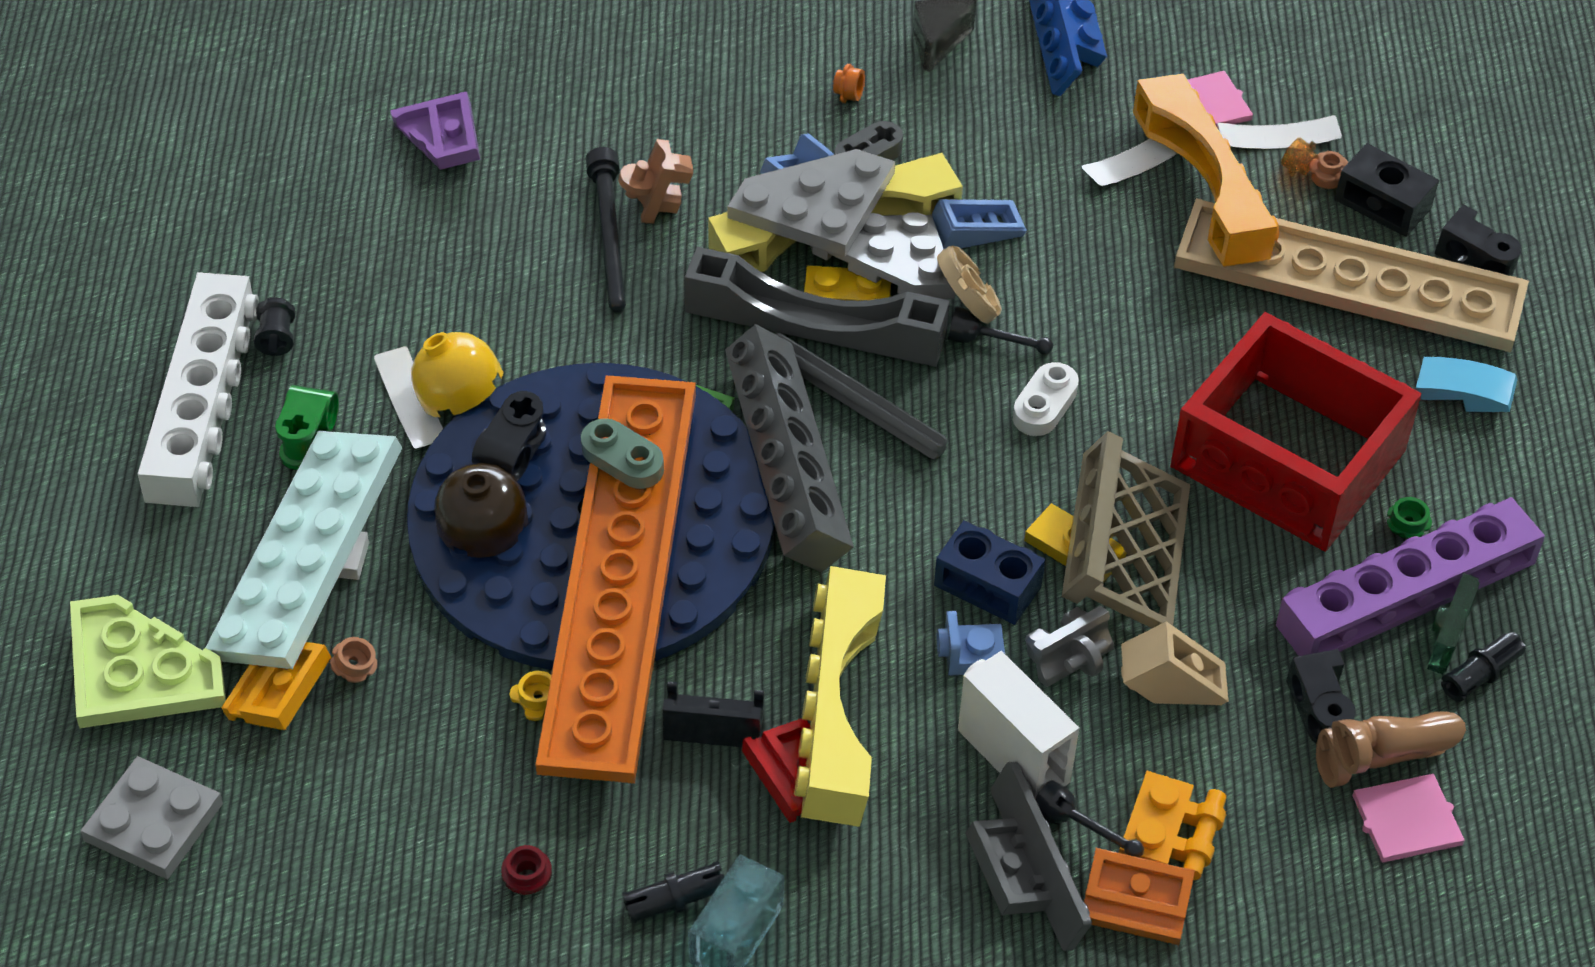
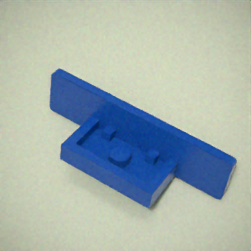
(1066, 35)

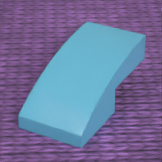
(1477, 384)

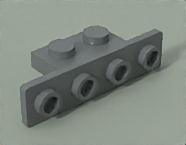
(1024, 861)

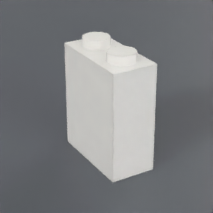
(1016, 722)

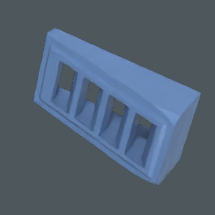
(962, 226)

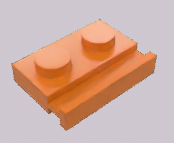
(1138, 896)

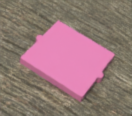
(1221, 98)
(1408, 818)

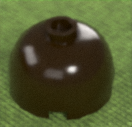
(480, 510)

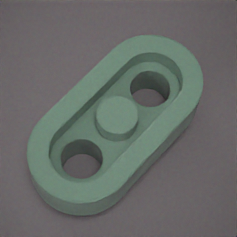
(618, 451)

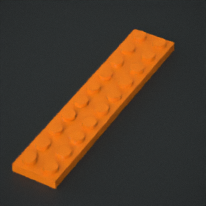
(616, 594)

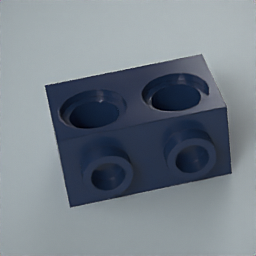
(989, 572)

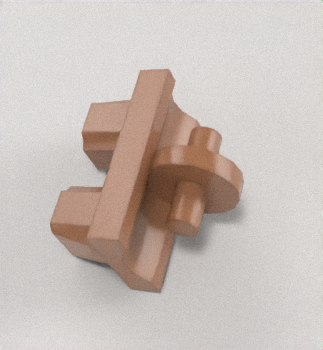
(652, 179)

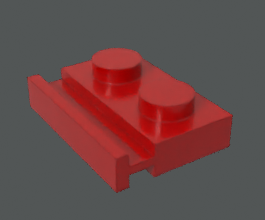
(777, 763)

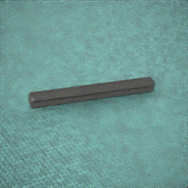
(869, 403)

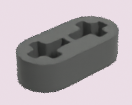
(866, 140)

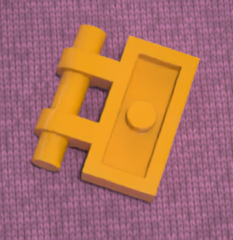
(1158, 817)

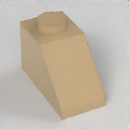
(1173, 668)

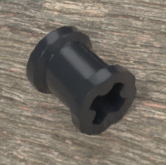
(274, 331)

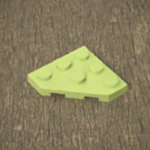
(136, 666)

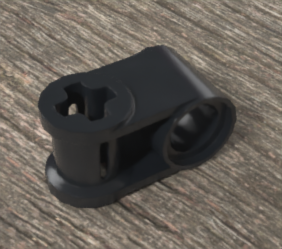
(512, 434)

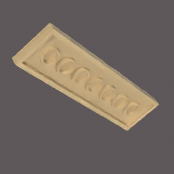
(1369, 280)

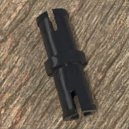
(672, 892)

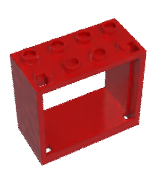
(1269, 476)

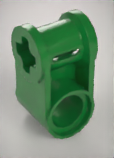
(302, 416)

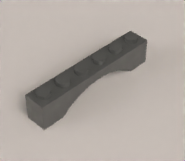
(736, 292)

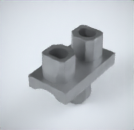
(1074, 646)

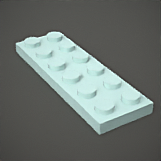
(304, 549)

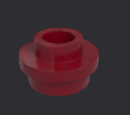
(526, 858)

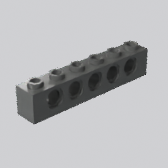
(788, 449)

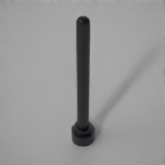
(603, 168)

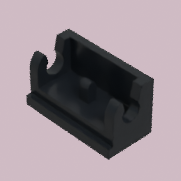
(711, 719)

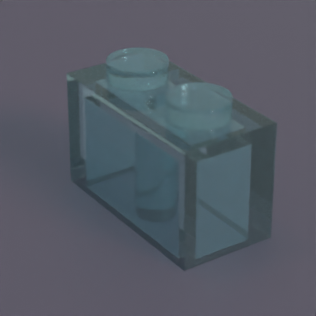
(736, 916)

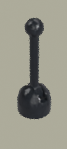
(966, 328)
(1059, 805)

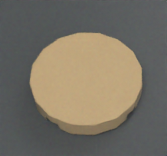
(965, 281)

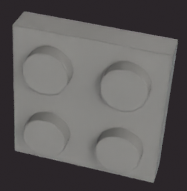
(152, 817)

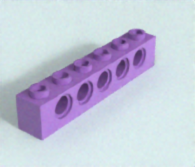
(1408, 579)

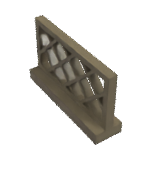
(1098, 521)

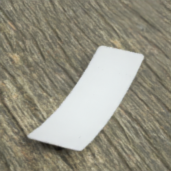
(1282, 135)
(1129, 162)
(396, 375)

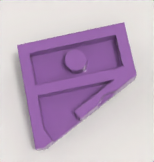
(441, 129)

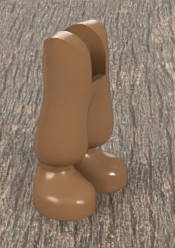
(1383, 741)

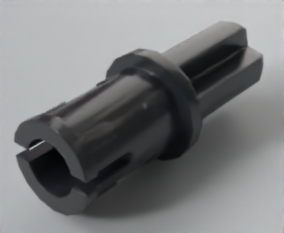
(1482, 666)

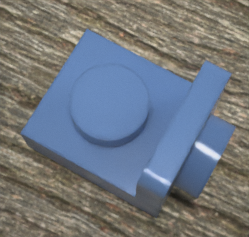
(967, 643)

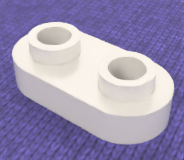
(1052, 392)

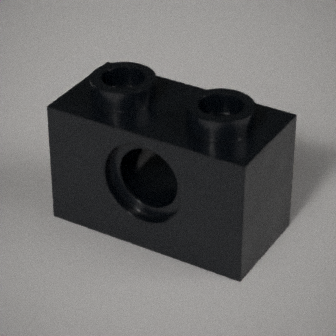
(1386, 189)

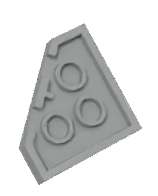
(816, 200)
(900, 251)

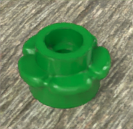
(1409, 517)

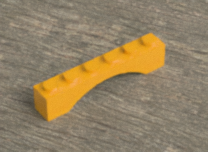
(1175, 117)

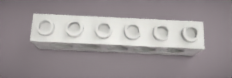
(198, 391)

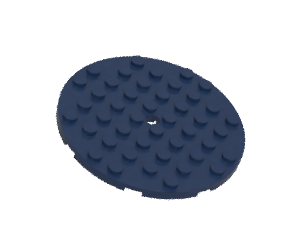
(520, 594)

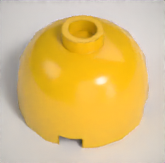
(454, 373)

